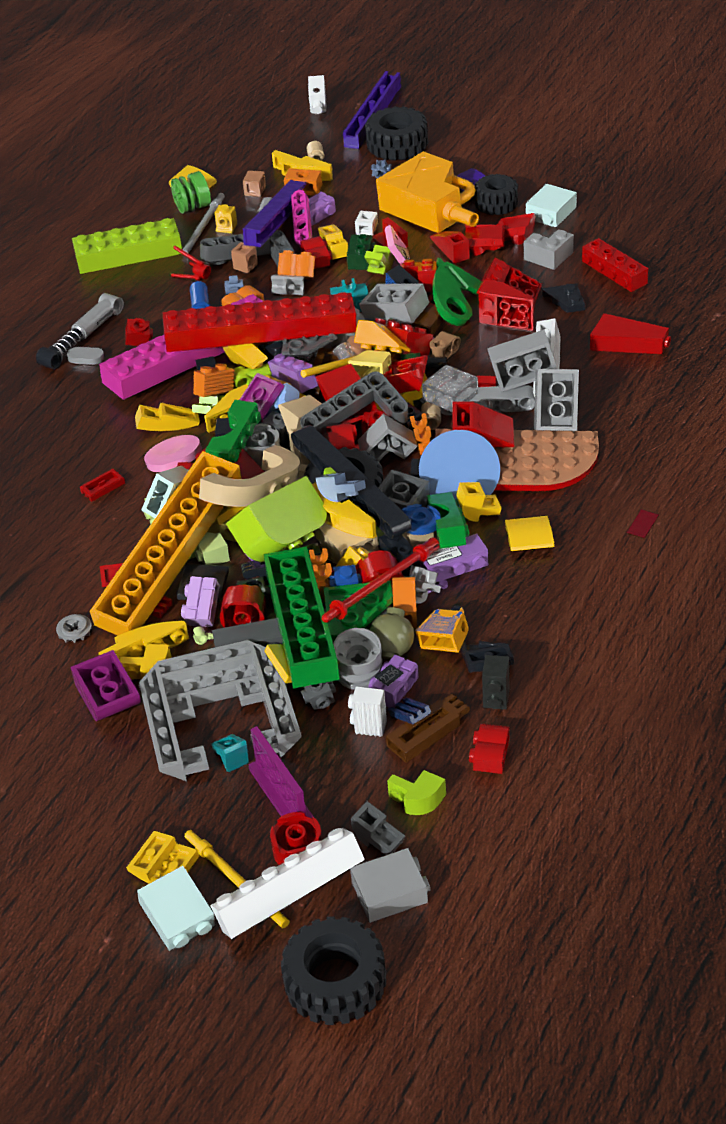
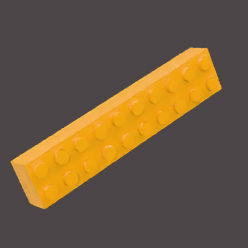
(161, 551)

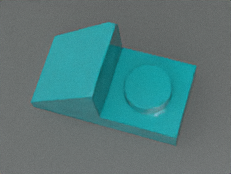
(232, 751)

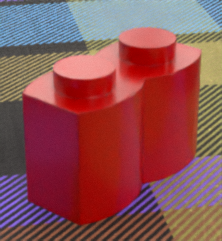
(319, 249)
(490, 748)

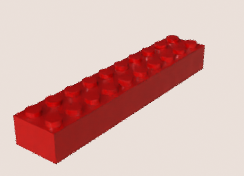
(259, 322)

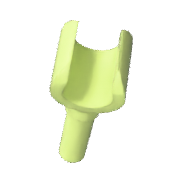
(200, 636)

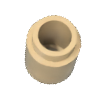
(315, 150)
(433, 414)

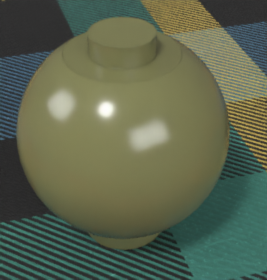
(394, 632)

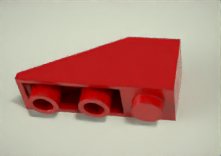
(453, 245)

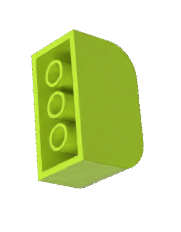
(279, 520)

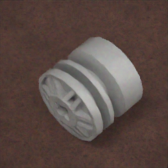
(358, 657)

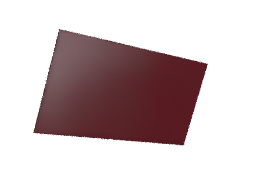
(642, 523)

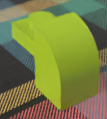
(379, 260)
(420, 796)

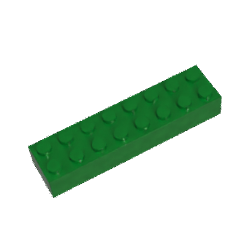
(299, 614)

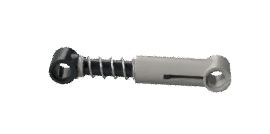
(87, 324)

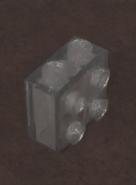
(449, 386)

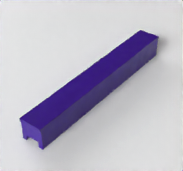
(378, 99)
(271, 215)

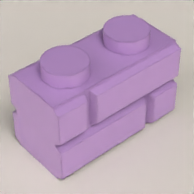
(201, 601)

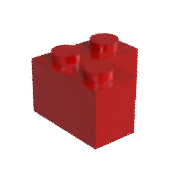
(421, 271)

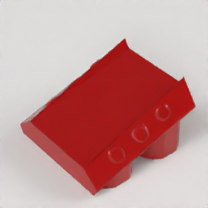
(518, 227)
(485, 238)
(407, 374)

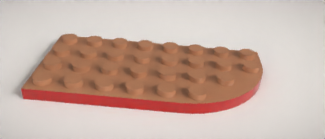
(545, 459)

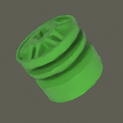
(190, 192)

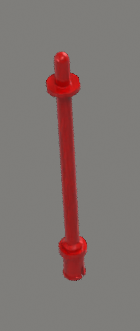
(420, 553)

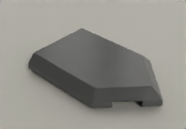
(305, 346)

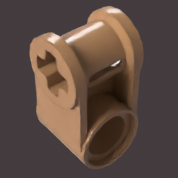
(444, 345)

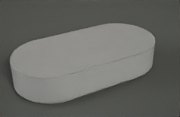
(85, 355)

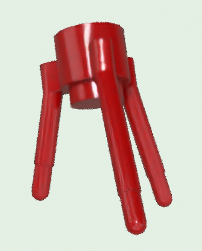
(199, 268)

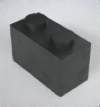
(495, 682)

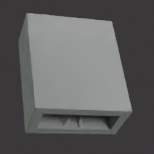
(389, 884)

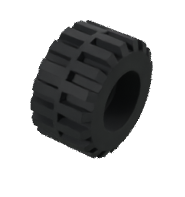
(496, 194)

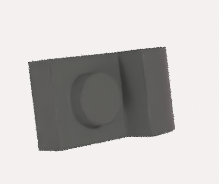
(371, 828)

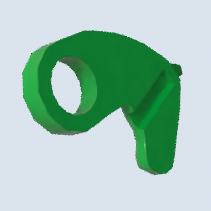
(448, 287)

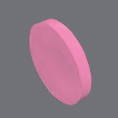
(171, 451)

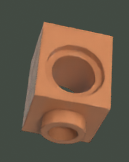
(254, 183)
(244, 257)

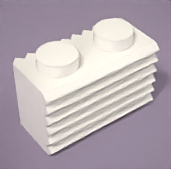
(368, 711)

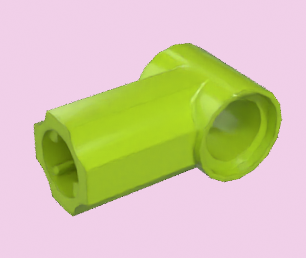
(244, 376)

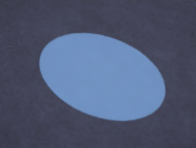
(459, 458)

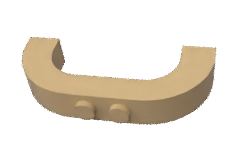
(280, 468)

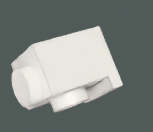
(366, 223)

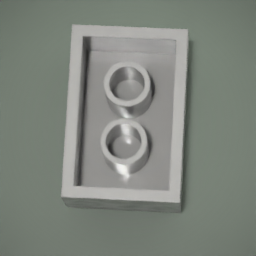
(395, 302)
(519, 358)
(556, 399)

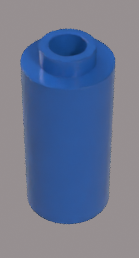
(199, 295)

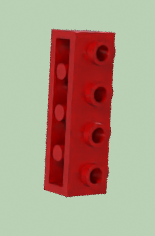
(615, 265)

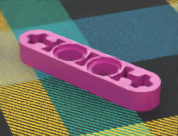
(303, 218)

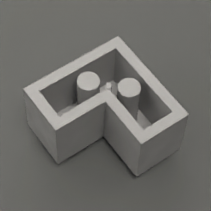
(548, 251)
(387, 436)

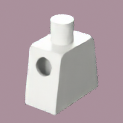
(317, 100)

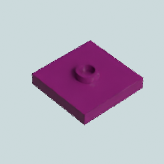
(263, 392)

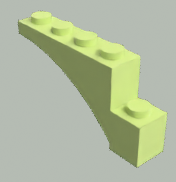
(210, 550)

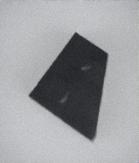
(566, 297)
(475, 654)

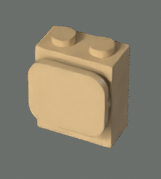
(339, 541)

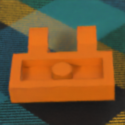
(421, 432)
(320, 572)

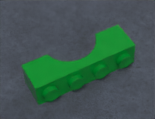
(242, 419)
(451, 526)

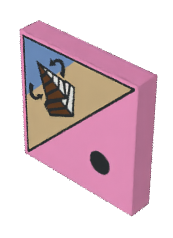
(396, 245)

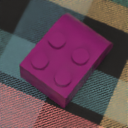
(105, 685)

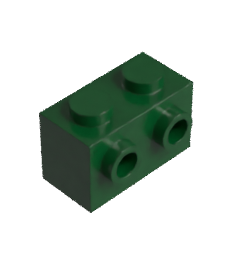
(357, 249)

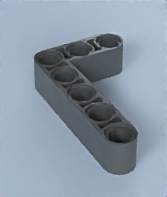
(220, 247)
(355, 403)

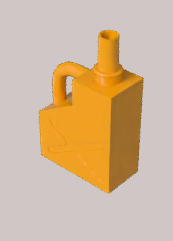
(426, 193)

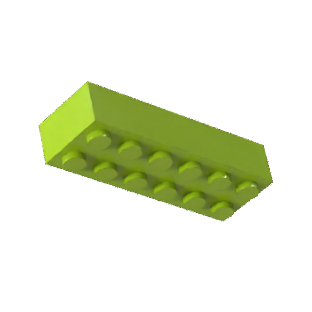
(126, 245)

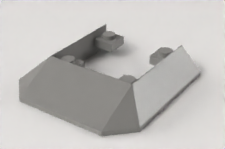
(209, 676)

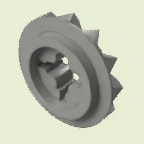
(72, 622)

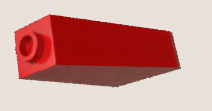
(629, 336)

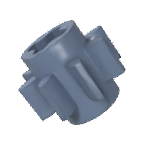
(380, 168)
(233, 284)

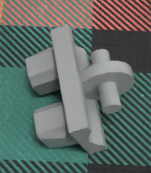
(287, 284)
(424, 580)

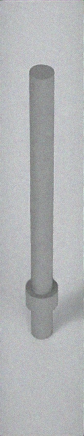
(213, 206)

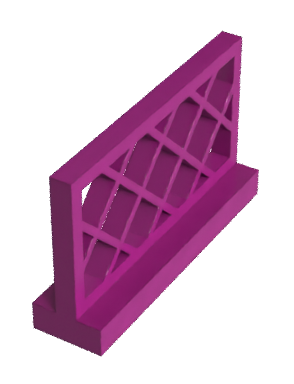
(275, 778)

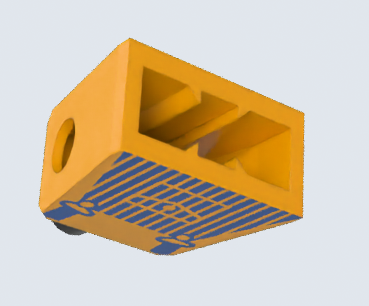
(443, 630)

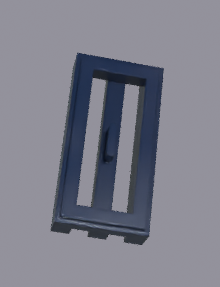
(411, 708)

